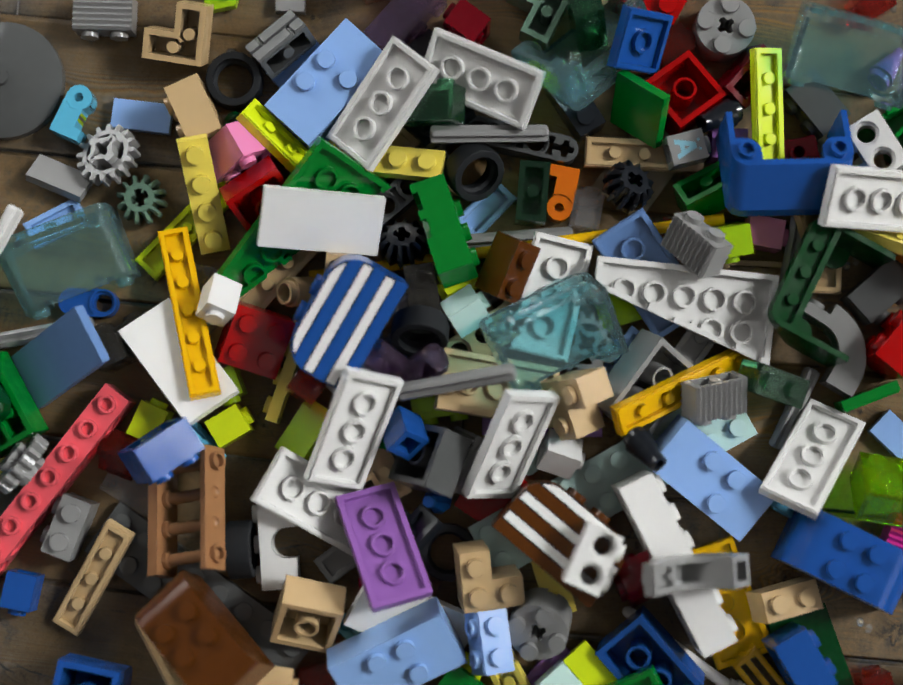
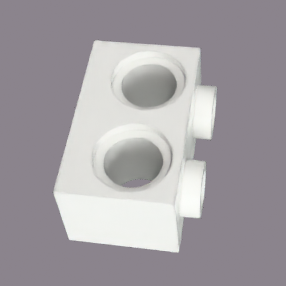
(883, 143)
(585, 555)

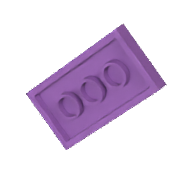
(383, 547)

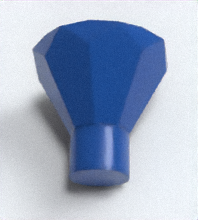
(436, 503)

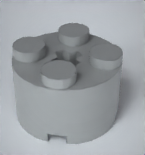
(727, 14)
(540, 625)

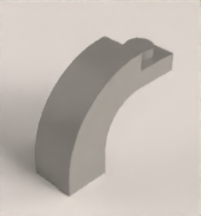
(845, 337)
(695, 571)

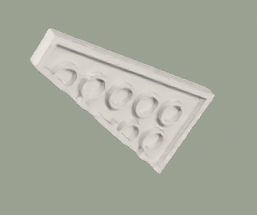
(721, 308)

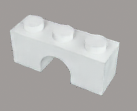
(273, 564)

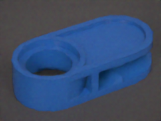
(89, 301)

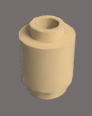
(293, 290)

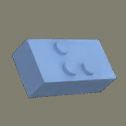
(324, 84)
(711, 478)
(399, 650)

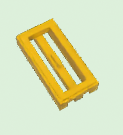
(745, 659)

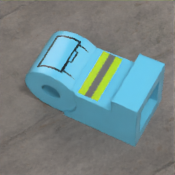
(73, 113)

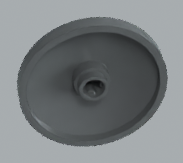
(29, 81)

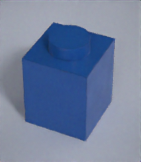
(405, 433)
(21, 591)

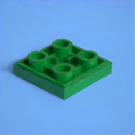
(640, 108)

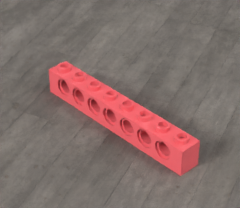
(60, 470)

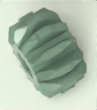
(151, 203)

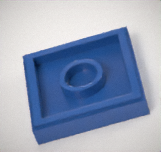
(639, 40)

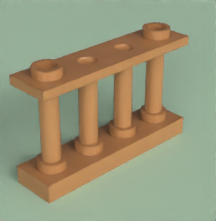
(164, 524)

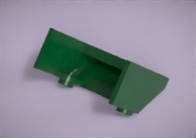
(817, 250)

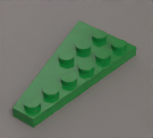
(320, 168)

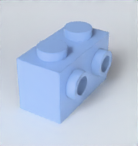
(489, 642)

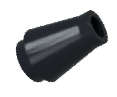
(713, 117)
(643, 446)

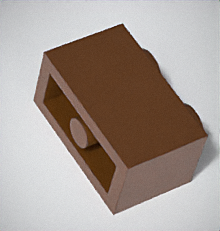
(507, 267)

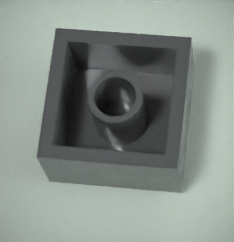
(436, 465)

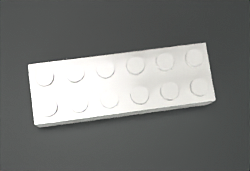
(660, 534)

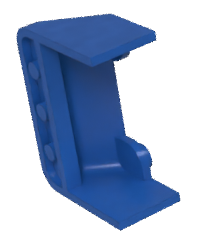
(777, 185)

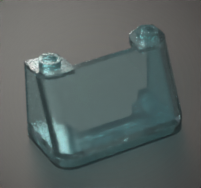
(847, 53)
(575, 76)
(68, 258)
(554, 330)

